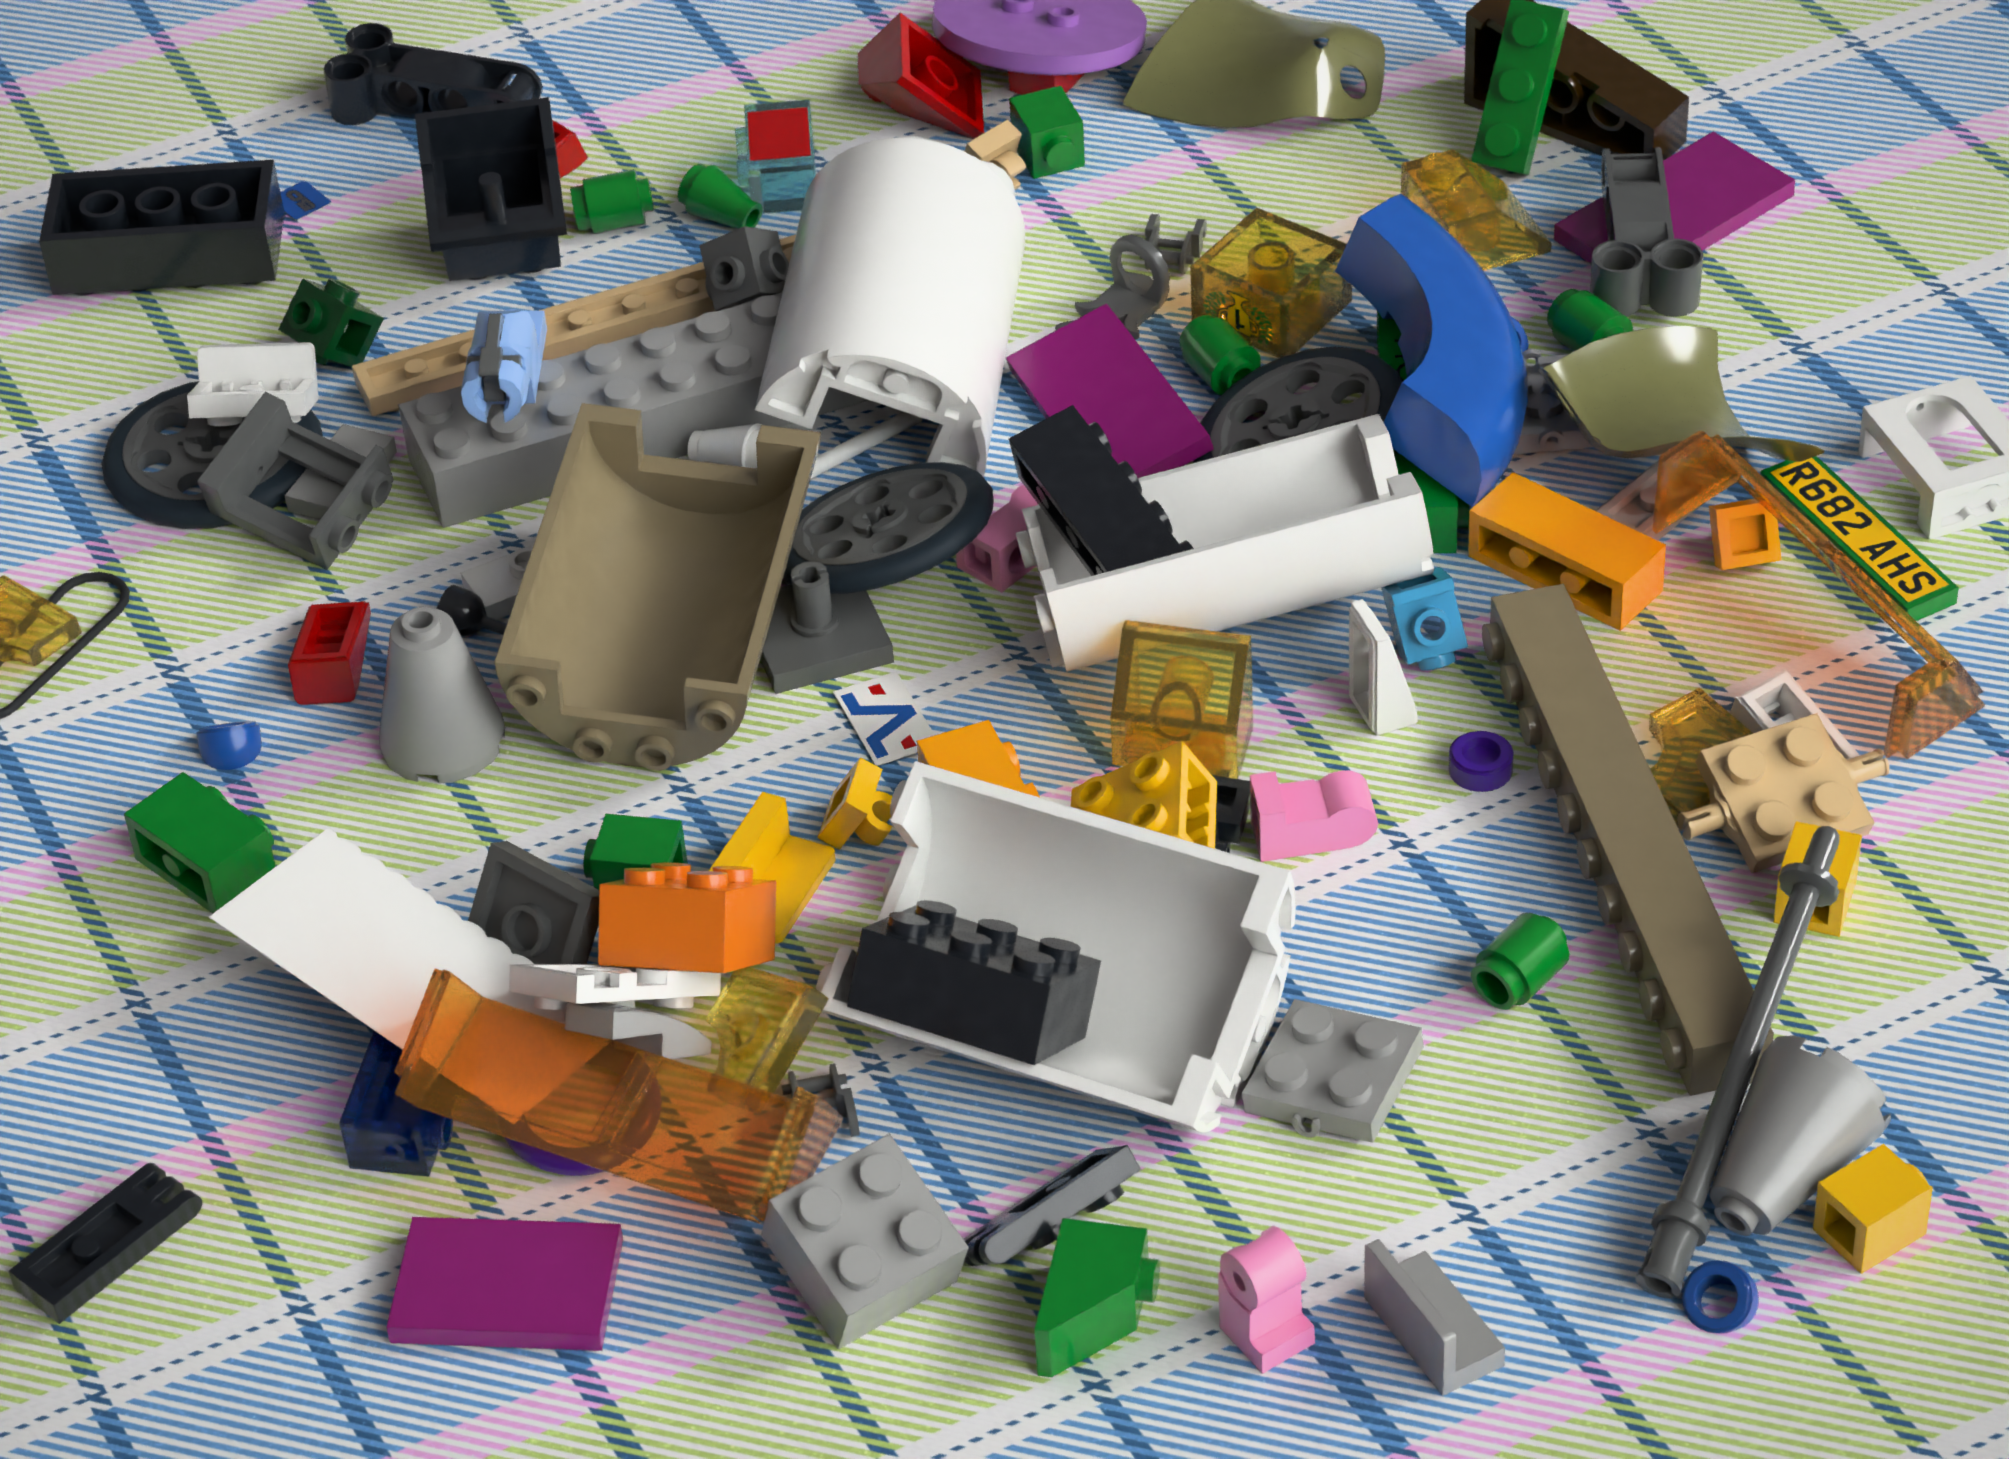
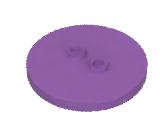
(1042, 34)

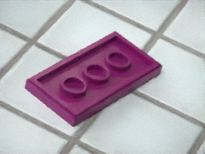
(1710, 194)
(1112, 383)

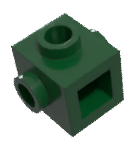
(320, 317)

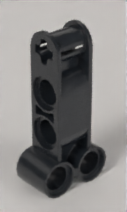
(415, 80)

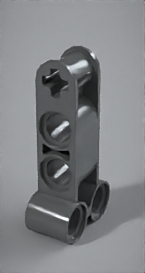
(1641, 256)

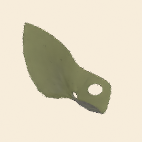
(1255, 67)
(1652, 392)

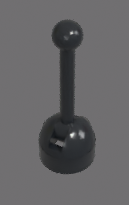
(468, 612)

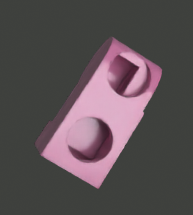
(995, 552)
(1310, 814)
(1263, 1299)

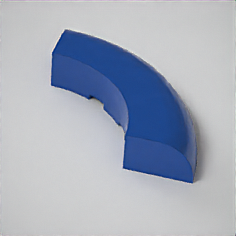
(1460, 350)

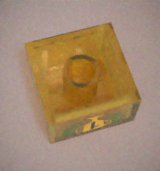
(1271, 282)

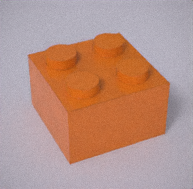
(687, 919)

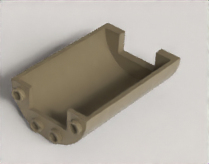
(651, 592)

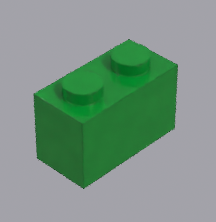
(199, 841)

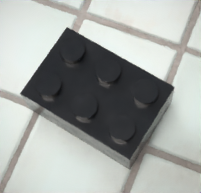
(974, 982)

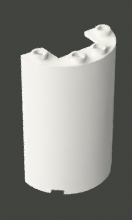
(900, 292)
(1267, 535)
(1177, 926)

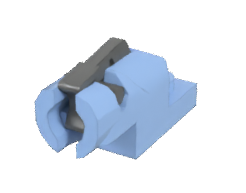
(504, 362)

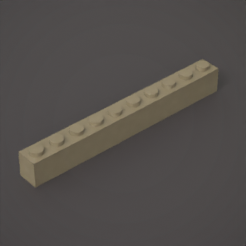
(1622, 832)

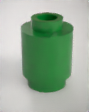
(611, 201)
(1584, 318)
(1217, 352)
(1520, 961)

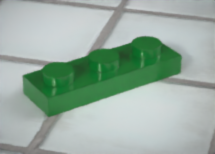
(1520, 86)

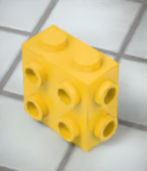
(1157, 792)

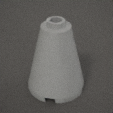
(436, 702)
(1794, 1130)

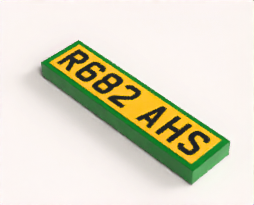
(1864, 536)

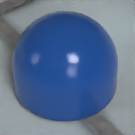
(229, 744)
(1716, 1273)

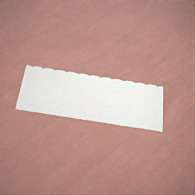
(367, 936)

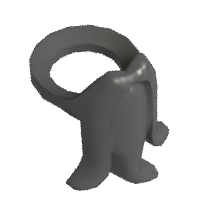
(1132, 295)

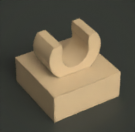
(1000, 147)

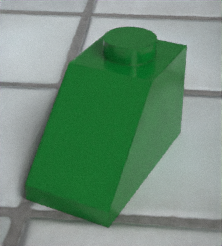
(1092, 1292)

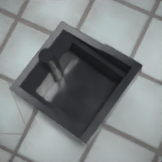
(492, 188)

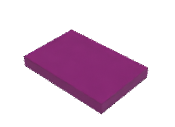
(505, 1283)

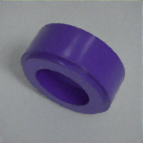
(1481, 761)

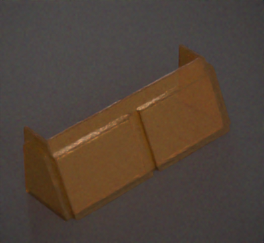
(1925, 701)
(609, 1103)

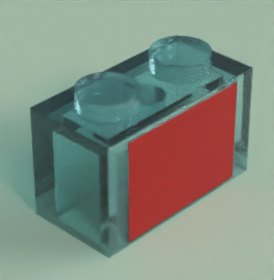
(776, 154)

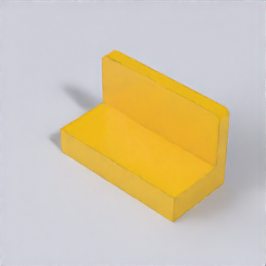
(774, 854)

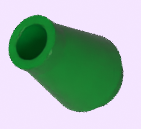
(715, 197)

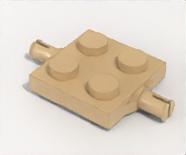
(1780, 778)

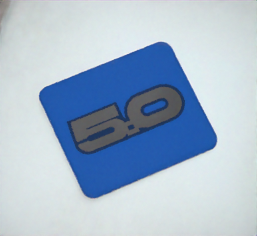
(302, 200)

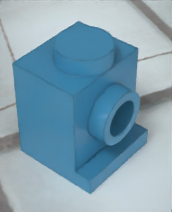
(1413, 602)

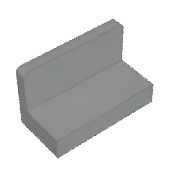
(1430, 1318)

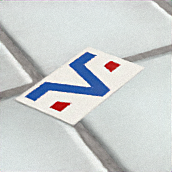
(884, 717)

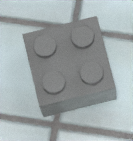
(864, 1241)

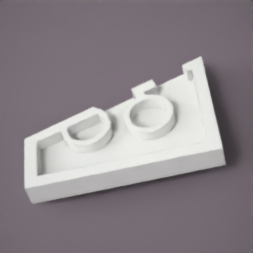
(592, 983)

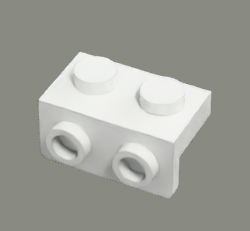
(239, 374)

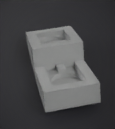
(638, 1029)

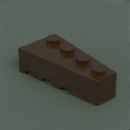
(1594, 95)

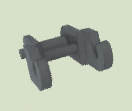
(1190, 247)
(841, 1099)

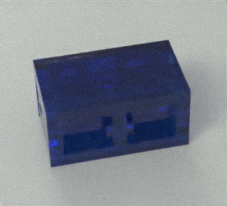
(383, 1129)

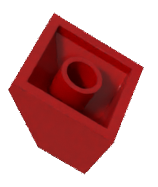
(922, 78)

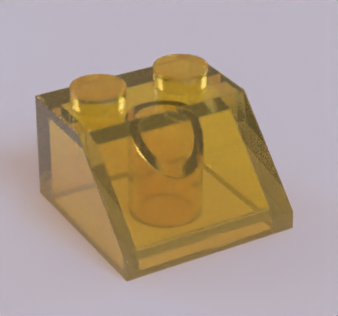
(1473, 208)
(1185, 689)

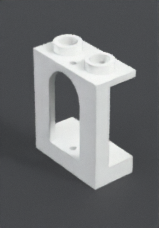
(1947, 497)

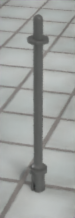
(1680, 1222)

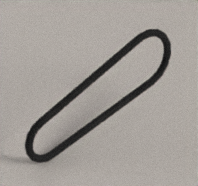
(82, 642)

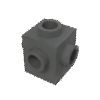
(743, 266)

